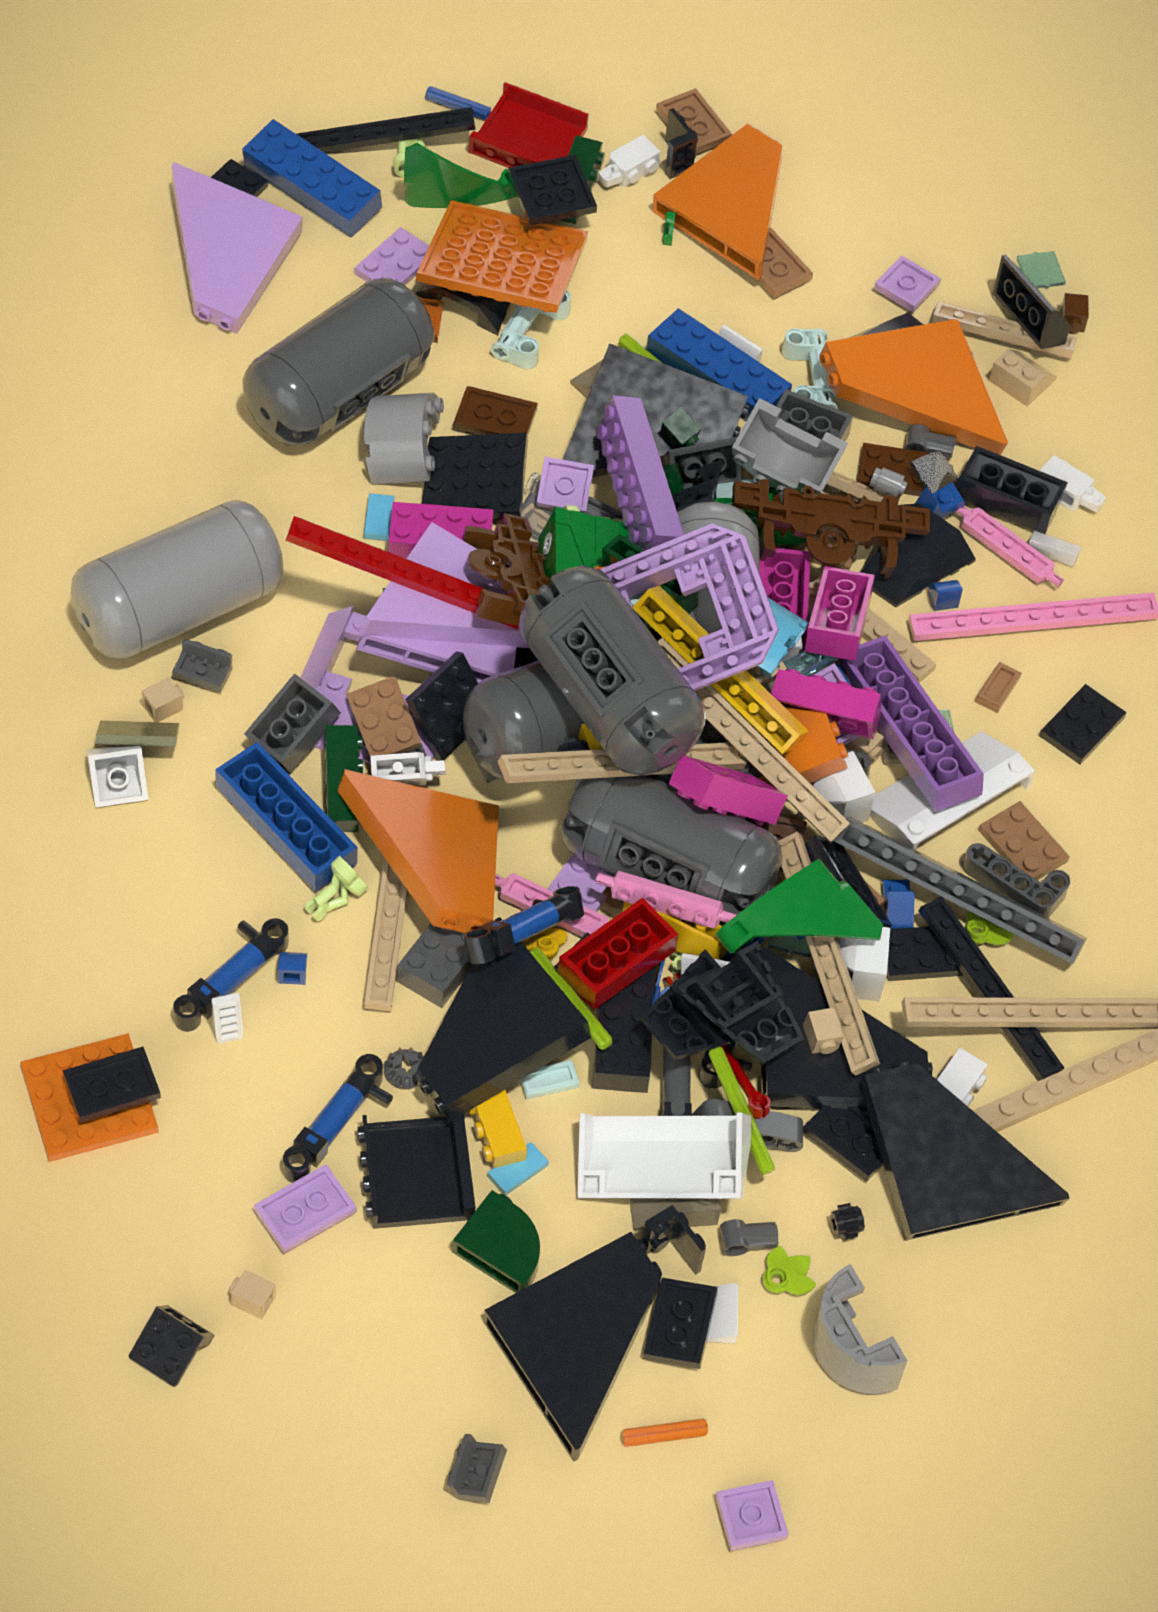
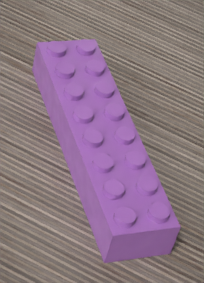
(637, 474)
(915, 726)

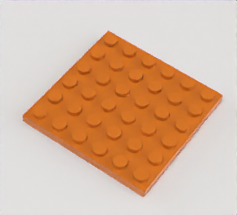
(502, 257)

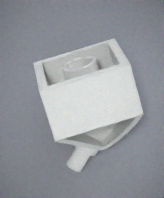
(848, 790)
(866, 964)

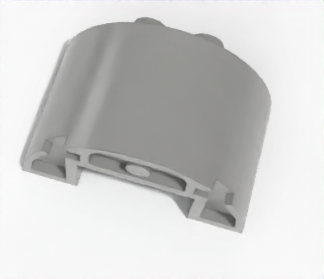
(398, 437)
(785, 453)
(842, 1348)

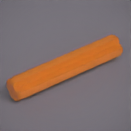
(665, 1432)

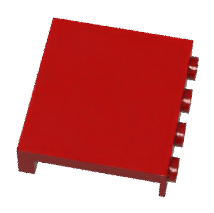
(527, 129)

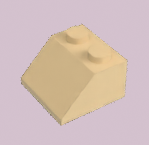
(1020, 376)

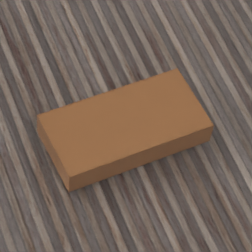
(998, 687)

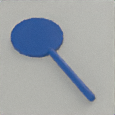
(658, 988)

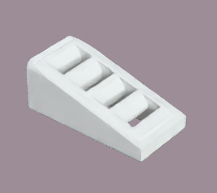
(227, 1019)

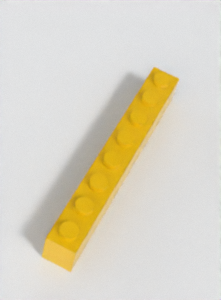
(740, 689)

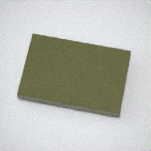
(137, 733)

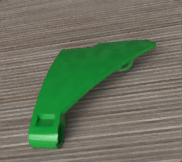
(436, 181)
(803, 905)

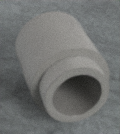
(888, 482)

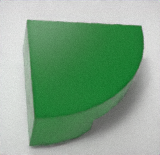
(669, 228)

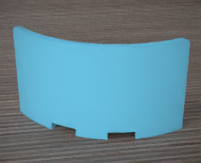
(790, 631)

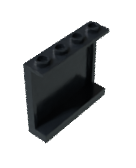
(416, 1171)

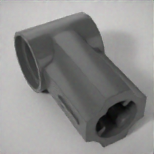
(921, 439)
(741, 1237)

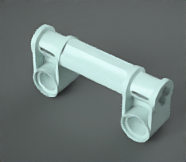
(805, 345)
(516, 346)

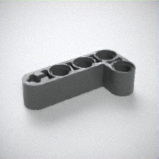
(984, 864)
(777, 1129)

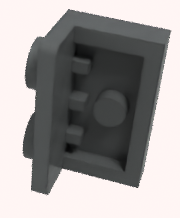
(203, 665)
(476, 1469)

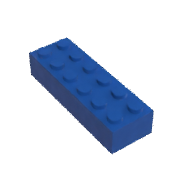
(312, 178)
(703, 353)
(284, 815)

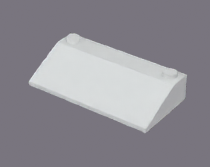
(910, 819)
(663, 1156)

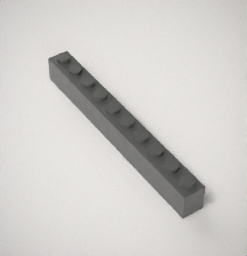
(962, 890)

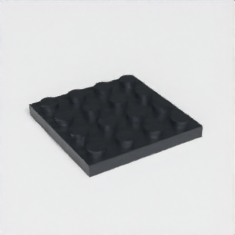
(478, 472)

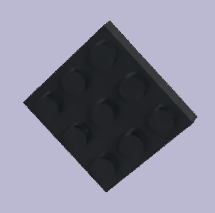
(552, 190)
(440, 705)

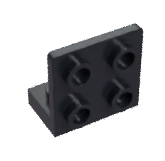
(681, 145)
(674, 1227)
(169, 1344)

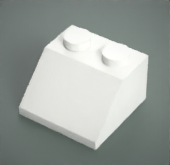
(117, 775)

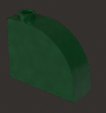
(500, 1242)

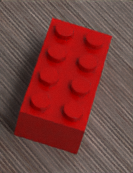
(617, 953)

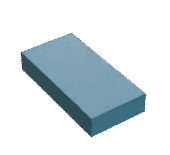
(378, 517)
(513, 1175)

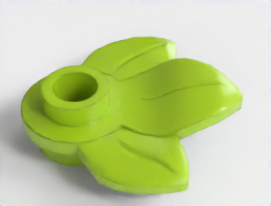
(986, 931)
(790, 1271)

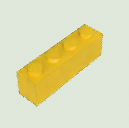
(693, 937)
(499, 1131)

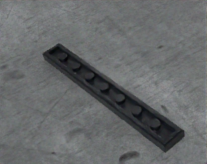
(391, 130)
(987, 984)

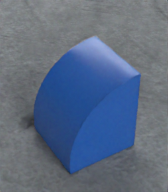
(945, 594)
(292, 968)

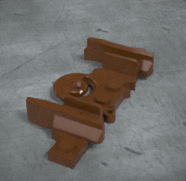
(804, 514)
(510, 548)

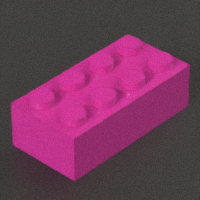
(412, 519)
(787, 581)
(839, 613)
(852, 708)
(727, 790)

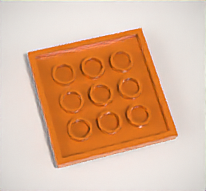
(56, 1114)

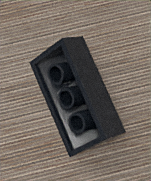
(1029, 306)
(1010, 489)
(843, 868)

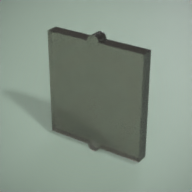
(934, 471)

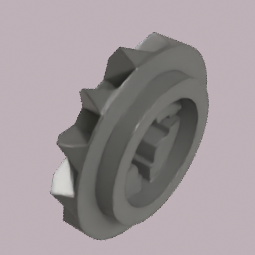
(398, 1075)

